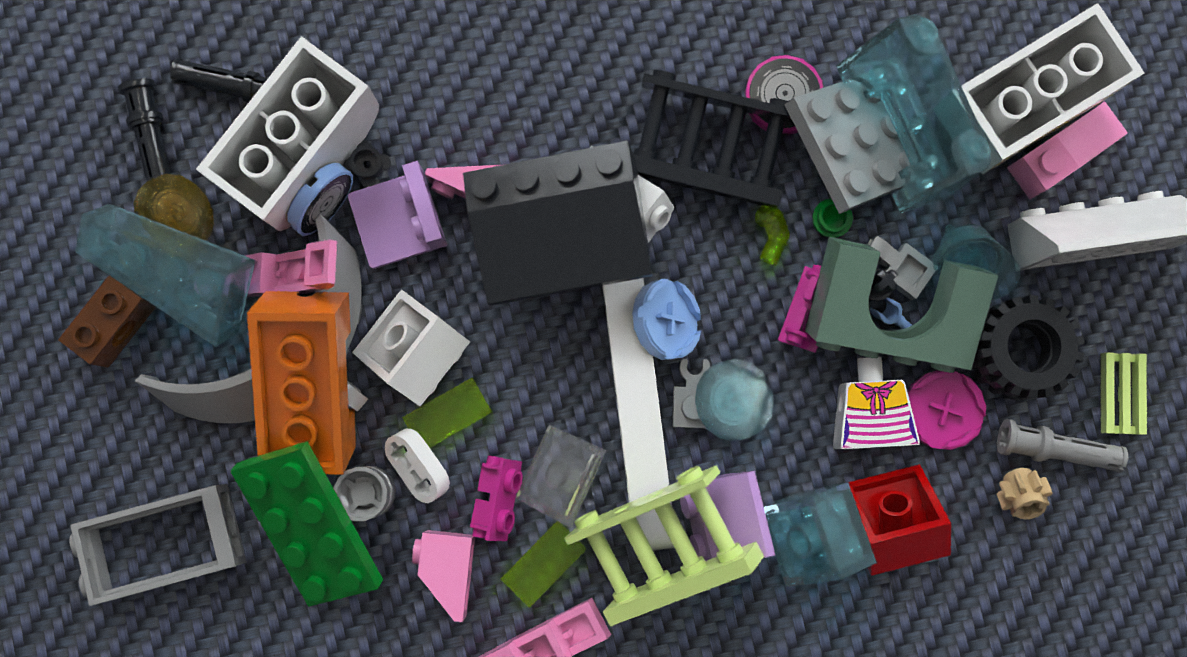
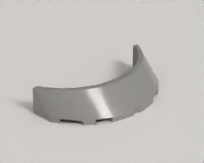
(232, 398)

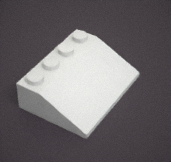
(1100, 231)

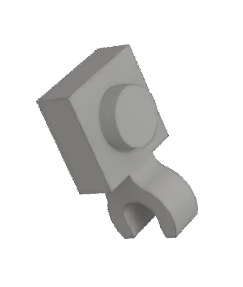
(911, 266)

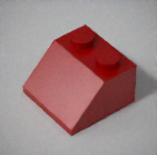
(902, 519)

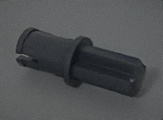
(882, 285)

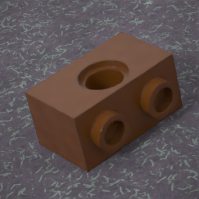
(106, 323)

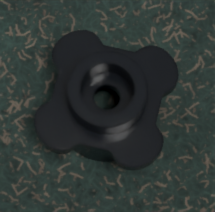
(366, 153)

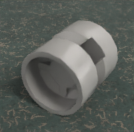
(365, 492)

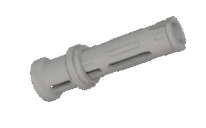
(1044, 444)

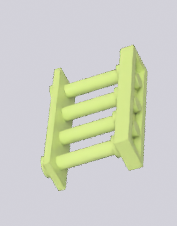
(661, 587)

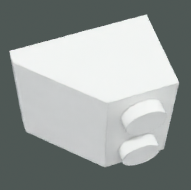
(410, 348)

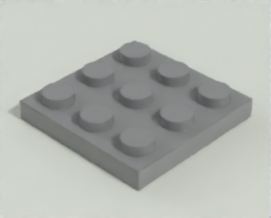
(850, 143)

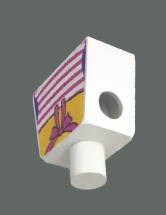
(873, 411)

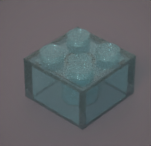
(818, 535)

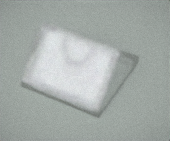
(560, 475)

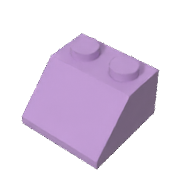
(741, 510)

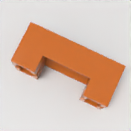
(302, 375)

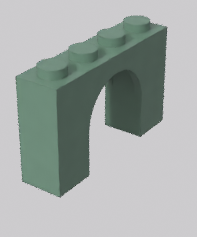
(943, 336)

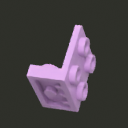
(397, 218)

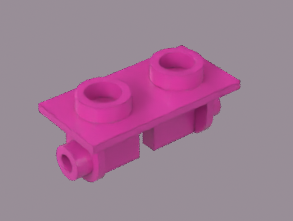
(794, 326)
(496, 517)

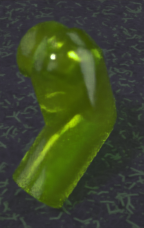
(777, 232)

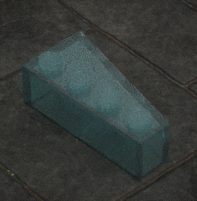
(172, 270)

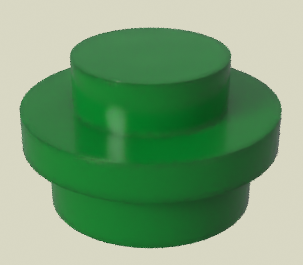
(828, 220)

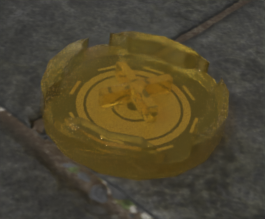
(176, 204)

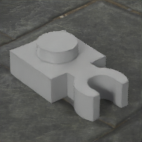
(684, 406)

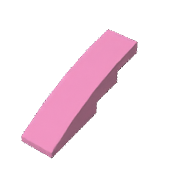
(559, 636)

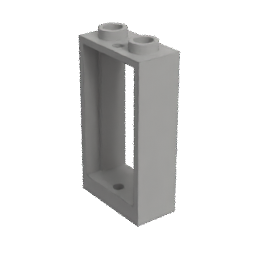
(88, 548)

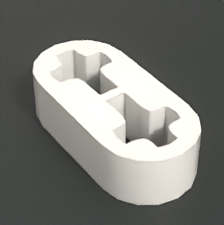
(417, 465)

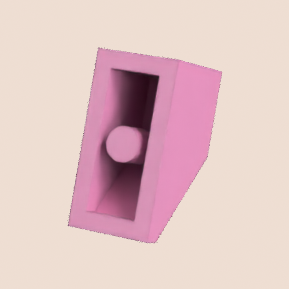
(446, 568)

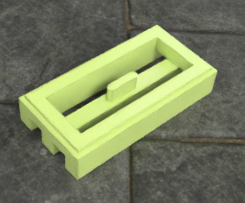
(1139, 393)

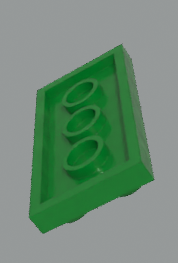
(307, 524)

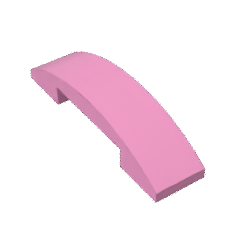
(295, 271)

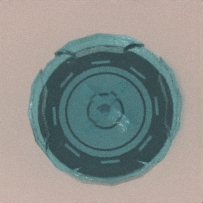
(734, 400)

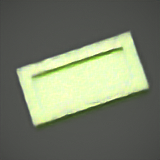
(449, 413)
(542, 564)

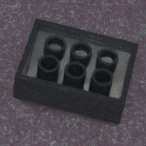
(558, 223)

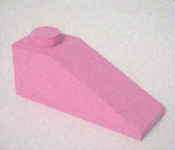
(1067, 151)

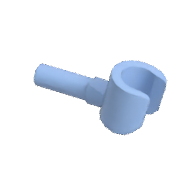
(892, 314)

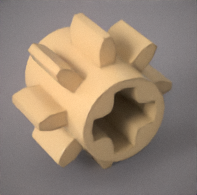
(1024, 493)

